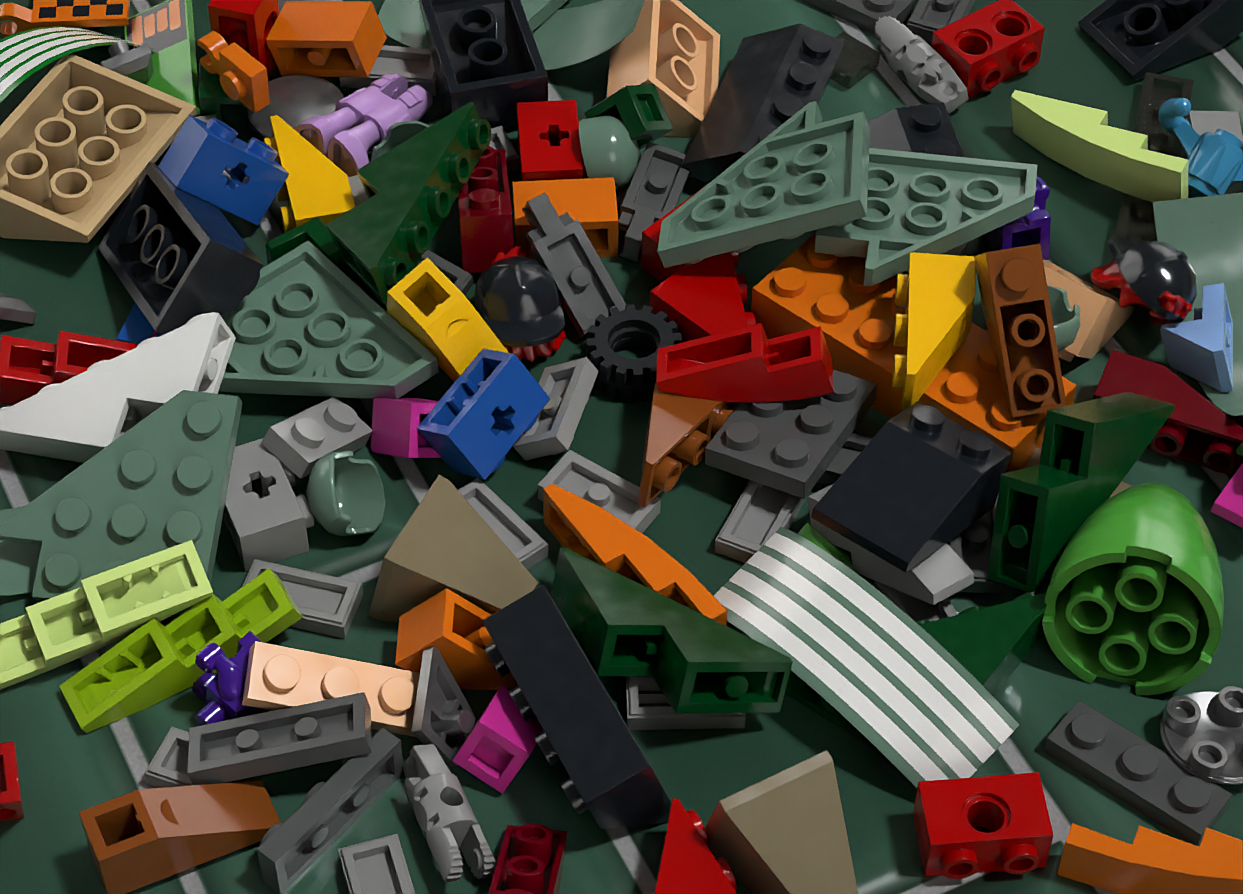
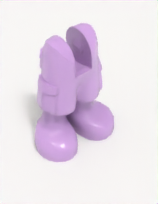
(364, 120)

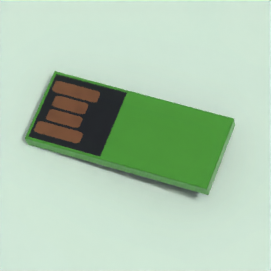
(171, 34)

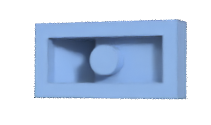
(1205, 344)

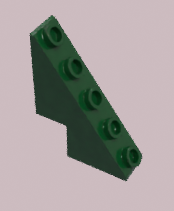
(408, 199)
(1081, 464)
(644, 633)
(982, 639)

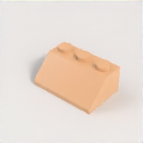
(674, 54)

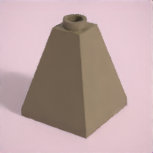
(450, 549)
(786, 832)

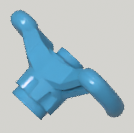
(1212, 157)

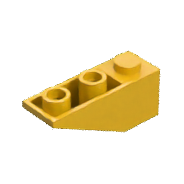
(313, 183)
(440, 318)
(936, 320)

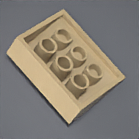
(80, 149)

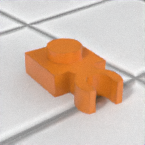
(239, 72)

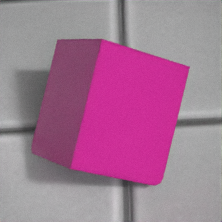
(396, 424)
(498, 742)

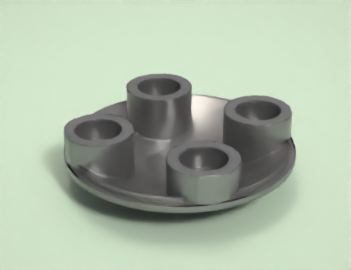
(294, 101)
(1206, 734)

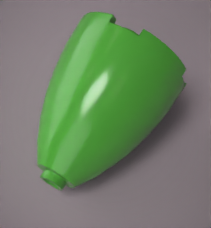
(1138, 593)

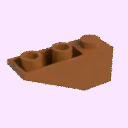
(1021, 328)
(677, 438)
(173, 830)

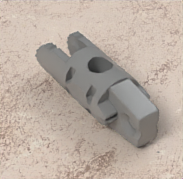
(919, 64)
(445, 815)

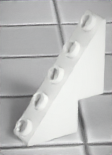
(113, 395)

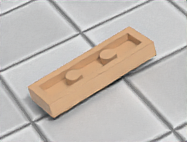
(293, 677)

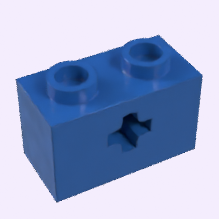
(224, 169)
(484, 414)

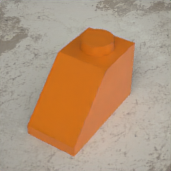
(460, 636)

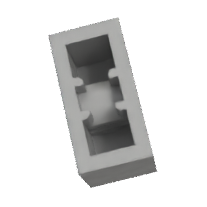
(262, 508)

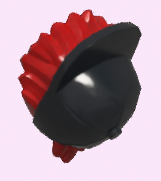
(1149, 277)
(521, 305)

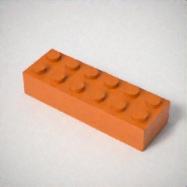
(859, 332)

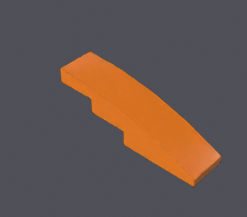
(625, 550)
(1154, 862)

